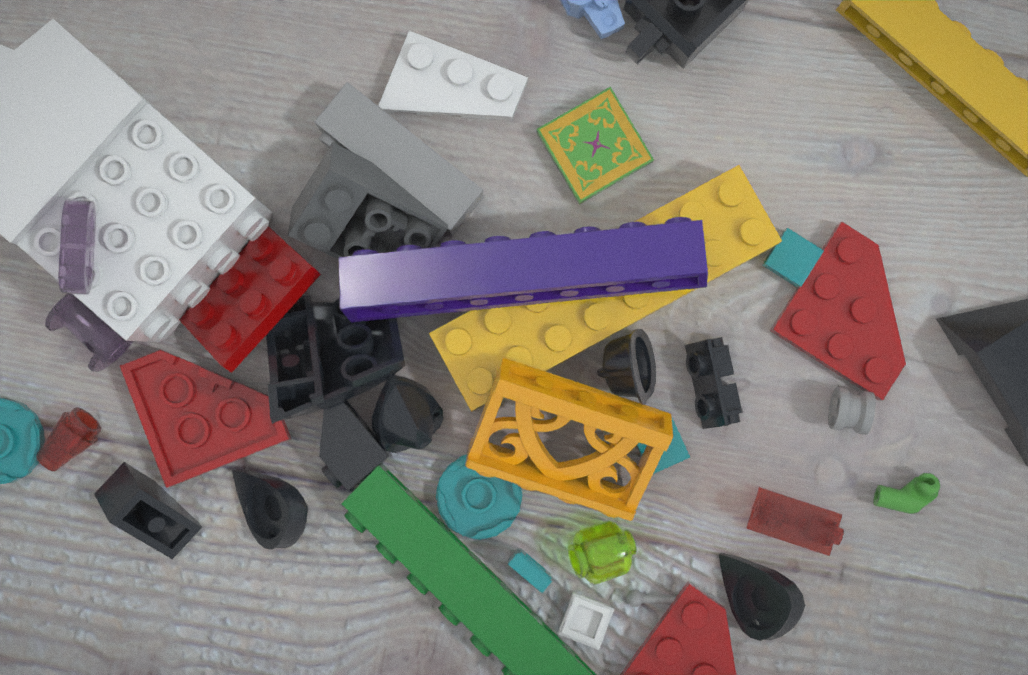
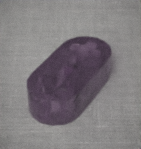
(77, 247)

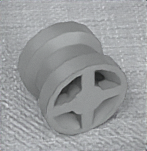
(851, 410)

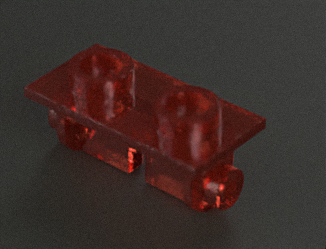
(795, 522)

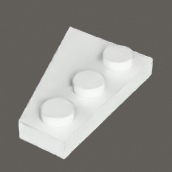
(446, 81)

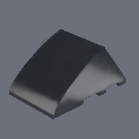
(997, 350)
(327, 359)

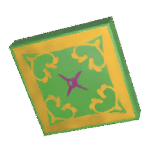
(594, 145)

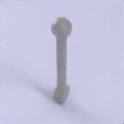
(636, 598)

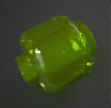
(601, 552)

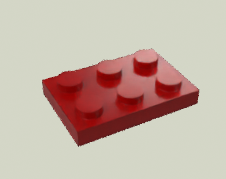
(249, 299)

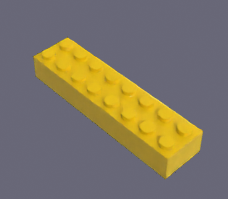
(553, 332)

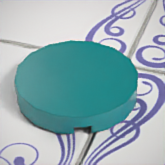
(19, 440)
(476, 503)

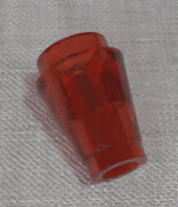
(69, 438)

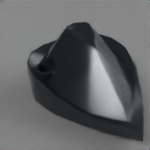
(405, 415)
(271, 508)
(762, 596)

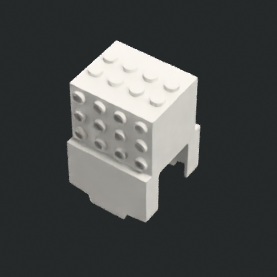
(161, 203)

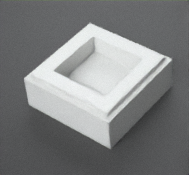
(585, 620)

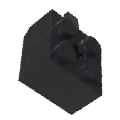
(678, 28)

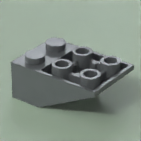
(359, 207)

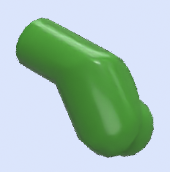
(911, 497)

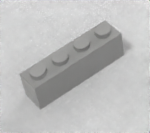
(373, 134)

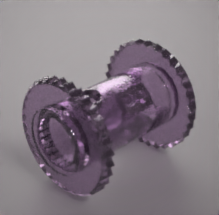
(89, 330)

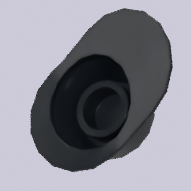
(630, 366)

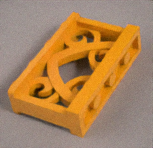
(578, 479)

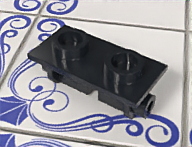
(714, 403)

